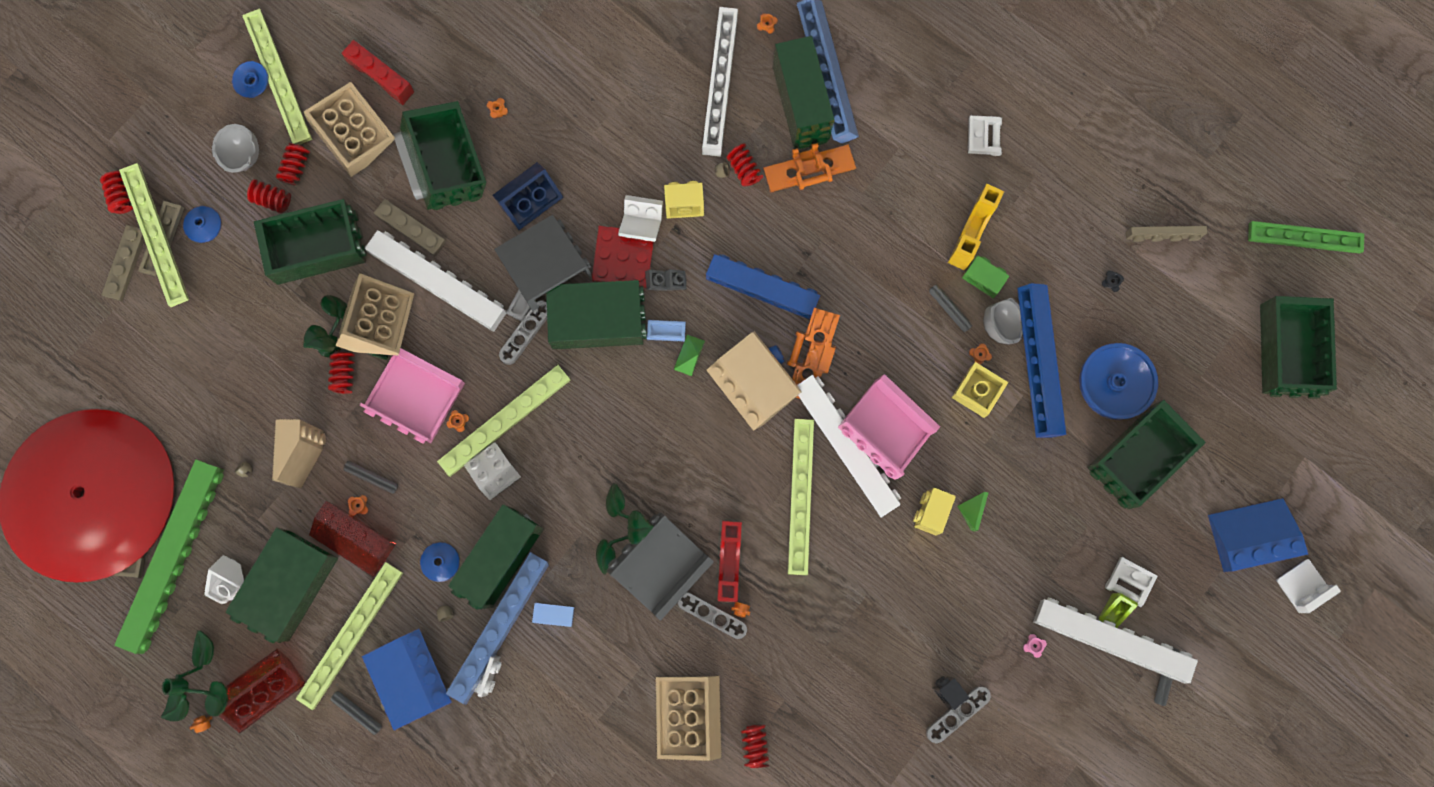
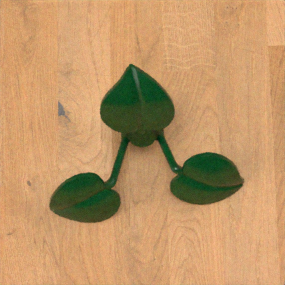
(318, 338)
(637, 527)
(177, 704)

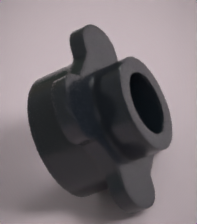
(1118, 279)

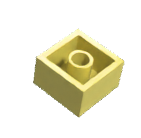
(684, 199)
(979, 390)
(934, 511)

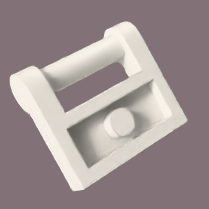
(979, 135)
(1133, 575)

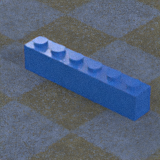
(762, 286)

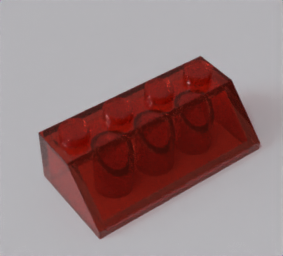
(351, 538)
(260, 690)

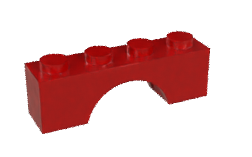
(382, 74)
(729, 561)

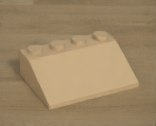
(349, 128)
(375, 317)
(754, 381)
(296, 451)
(688, 718)

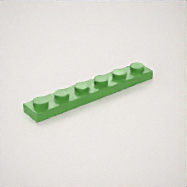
(1306, 237)

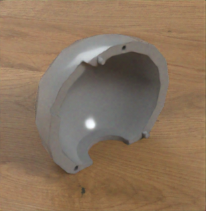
(235, 148)
(1003, 322)

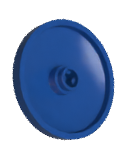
(1118, 381)

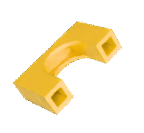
(969, 239)

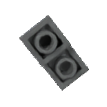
(665, 280)

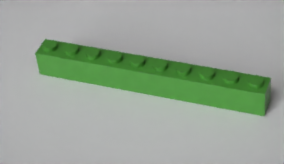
(169, 558)

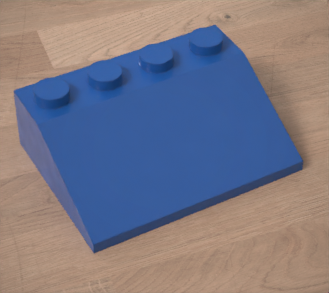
(1256, 535)
(406, 679)

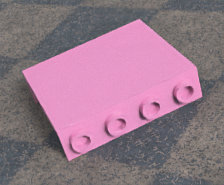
(413, 396)
(888, 426)

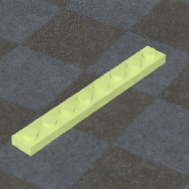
(277, 77)
(154, 235)
(503, 420)
(800, 497)
(349, 636)

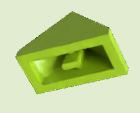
(1117, 609)

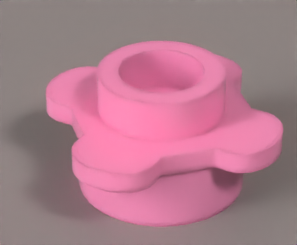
(1041, 644)

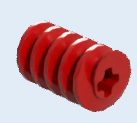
(291, 163)
(743, 167)
(115, 193)
(268, 197)
(339, 373)
(754, 746)

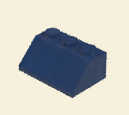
(528, 195)

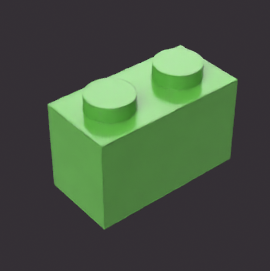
(986, 276)

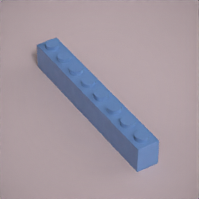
(816, 25)
(497, 628)

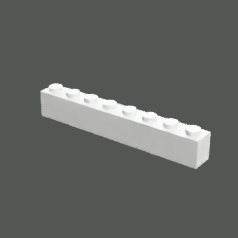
(720, 81)
(435, 280)
(857, 461)
(1115, 641)

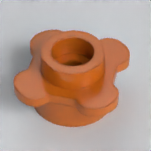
(767, 18)
(497, 113)
(982, 348)
(455, 415)
(357, 500)
(741, 609)
(201, 723)

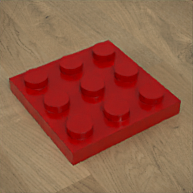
(621, 257)

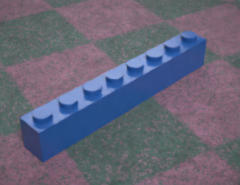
(1041, 361)

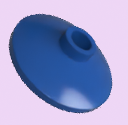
(245, 74)
(207, 229)
(449, 564)

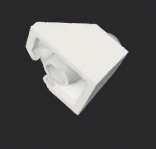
(223, 580)

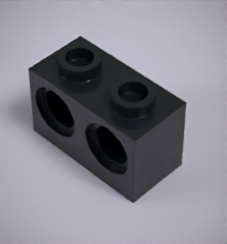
(950, 692)

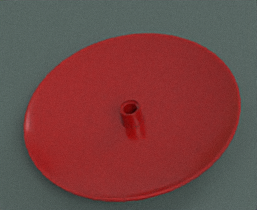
(123, 504)

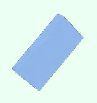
(666, 330)
(553, 614)

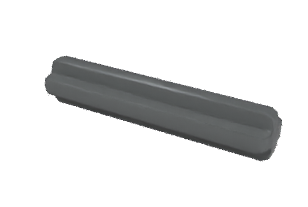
(950, 308)
(370, 477)
(1164, 688)
(356, 712)

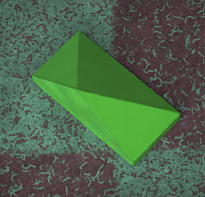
(689, 355)
(973, 510)

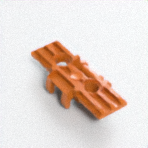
(809, 163)
(819, 353)

